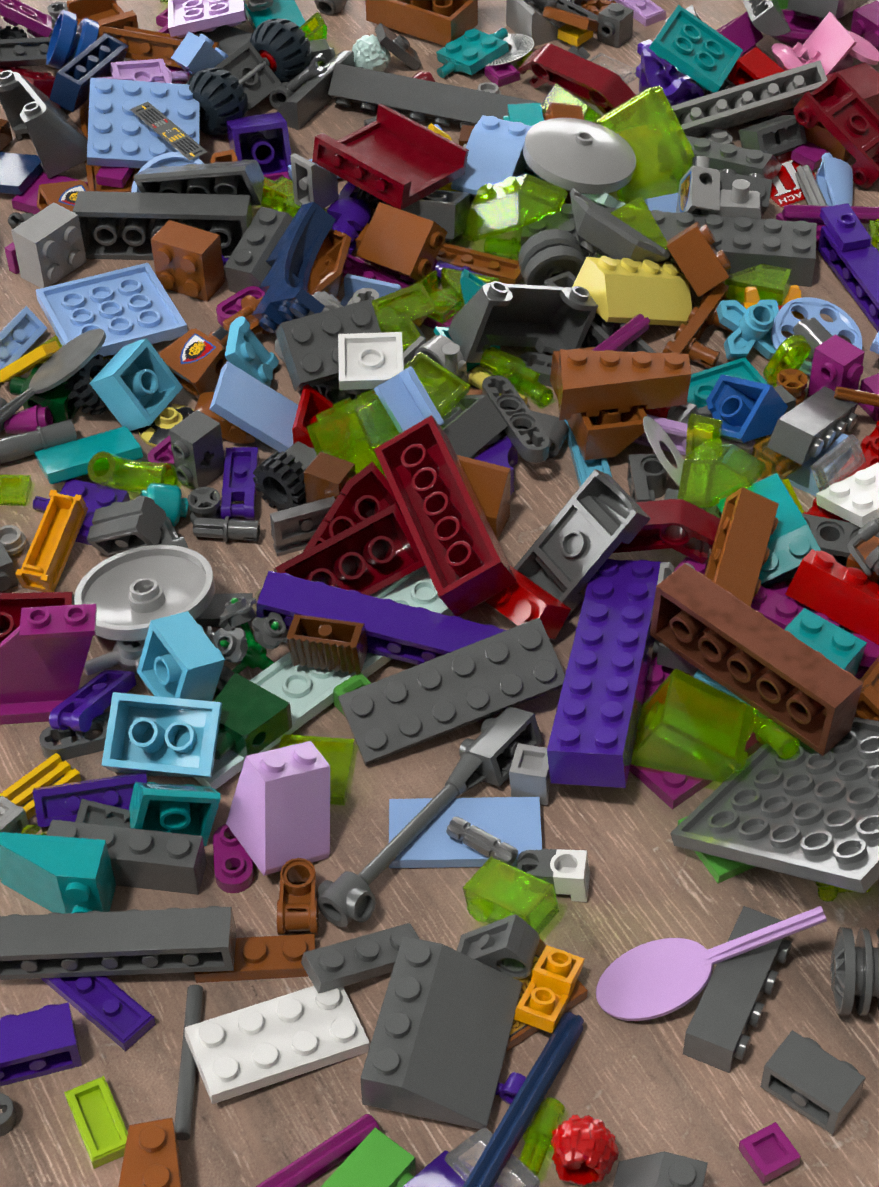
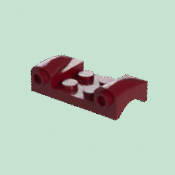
(848, 120)

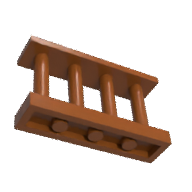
(146, 43)

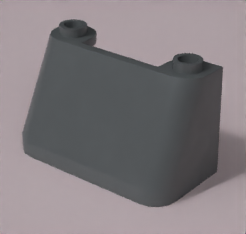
(52, 131)
(523, 317)

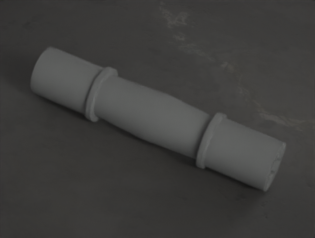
(25, 444)

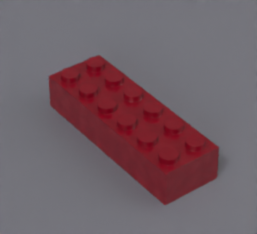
(444, 516)

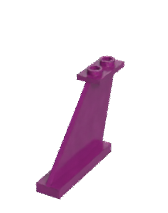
(44, 660)

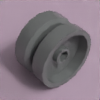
(549, 255)

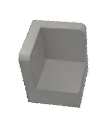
(530, 773)

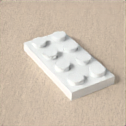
(275, 1041)

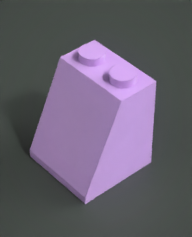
(283, 806)

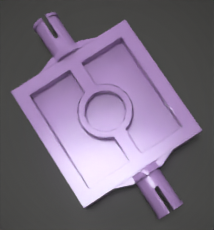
(145, 70)

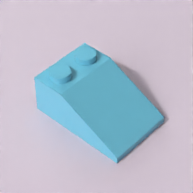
(161, 736)

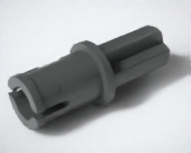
(227, 529)

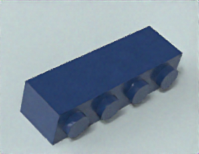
(73, 80)

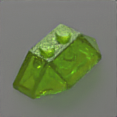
(511, 206)
(716, 472)

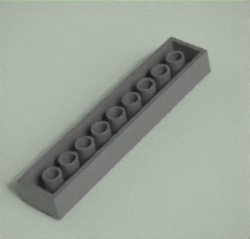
(742, 239)

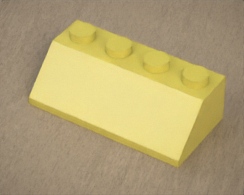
(635, 288)

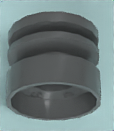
(854, 971)

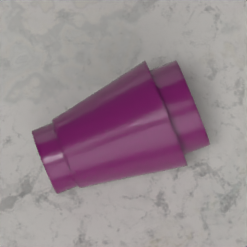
(28, 420)

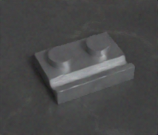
(297, 525)

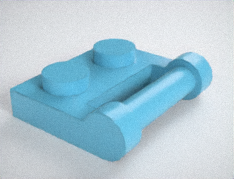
(248, 352)

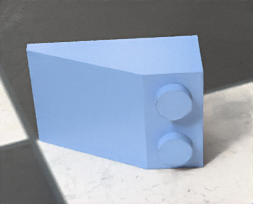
(493, 153)

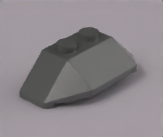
(610, 236)

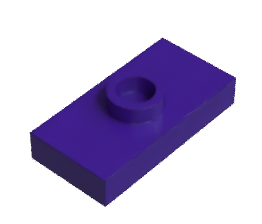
(845, 227)

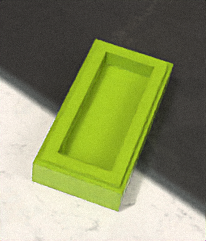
(98, 1121)

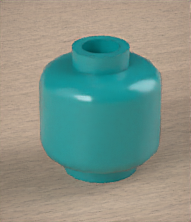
(169, 499)

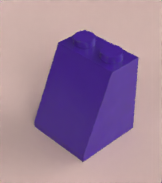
(261, 139)

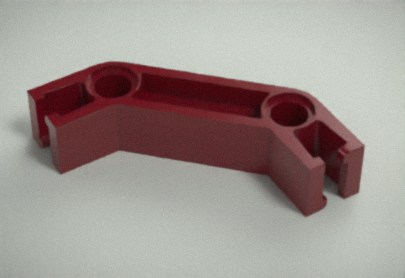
(577, 76)
(675, 526)

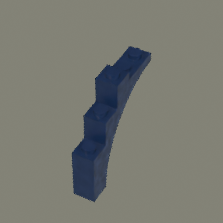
(291, 264)

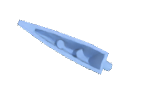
(835, 180)

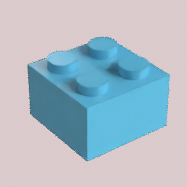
(136, 385)
(180, 659)

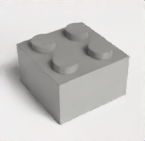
(49, 245)

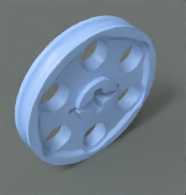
(812, 308)

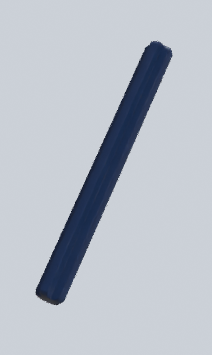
(526, 1103)

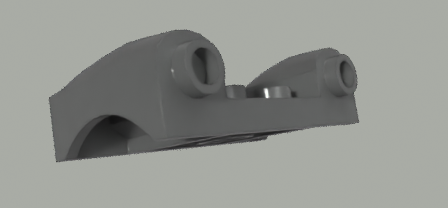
(582, 538)

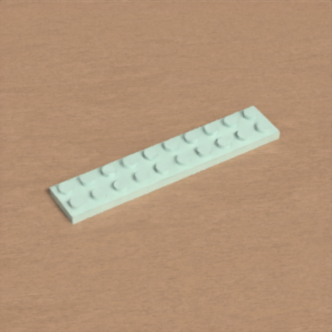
(312, 689)

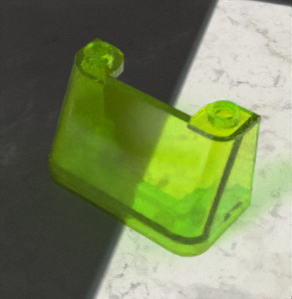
(657, 141)

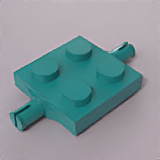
(472, 51)

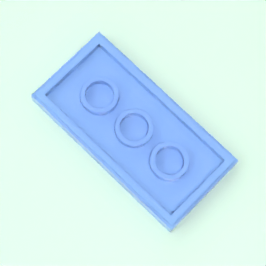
(506, 818)

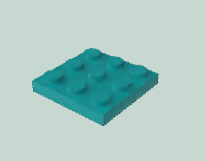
(696, 49)

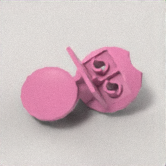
(830, 45)

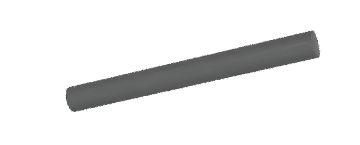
(188, 1067)

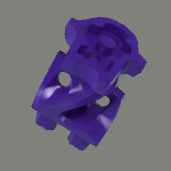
(659, 72)

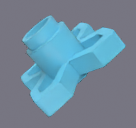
(749, 326)

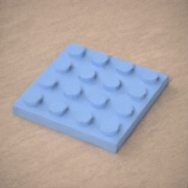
(119, 135)
(122, 303)

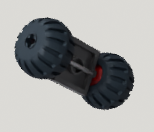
(247, 76)

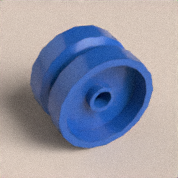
(69, 40)

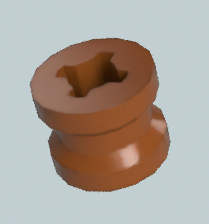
(794, 382)

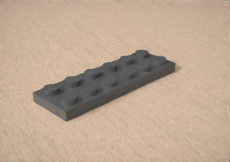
(452, 691)

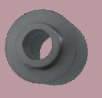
(813, 332)

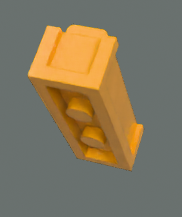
(52, 542)

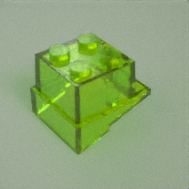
(353, 430)

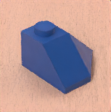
(745, 407)

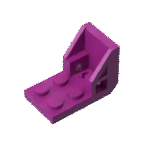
(20, 13)

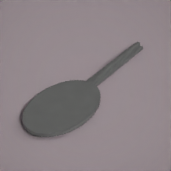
(58, 368)

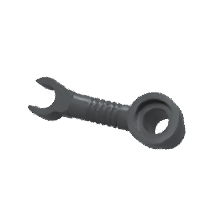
(284, 91)

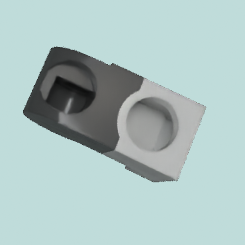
(563, 868)

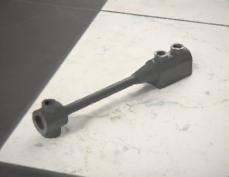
(481, 759)

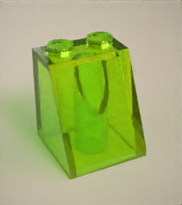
(692, 730)

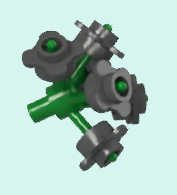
(237, 639)

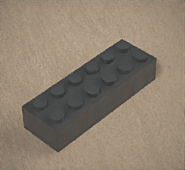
(124, 222)

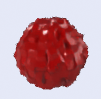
(583, 1150)

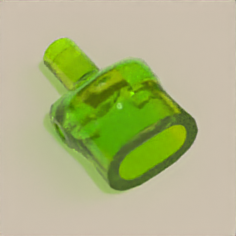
(507, 365)

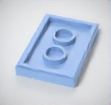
(254, 407)

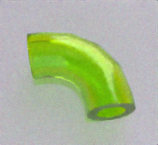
(129, 474)

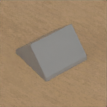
(528, 20)

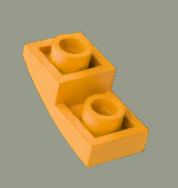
(549, 989)

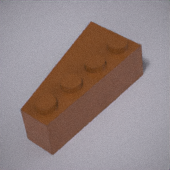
(620, 381)

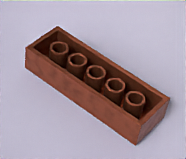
(755, 659)

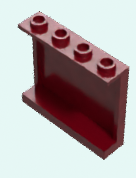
(393, 158)

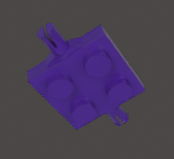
(95, 497)

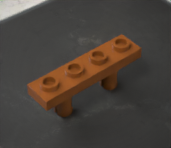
(698, 321)

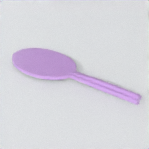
(673, 971)

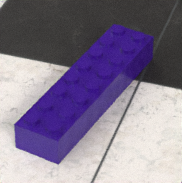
(605, 677)

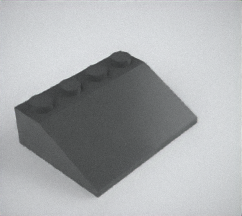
(440, 1036)

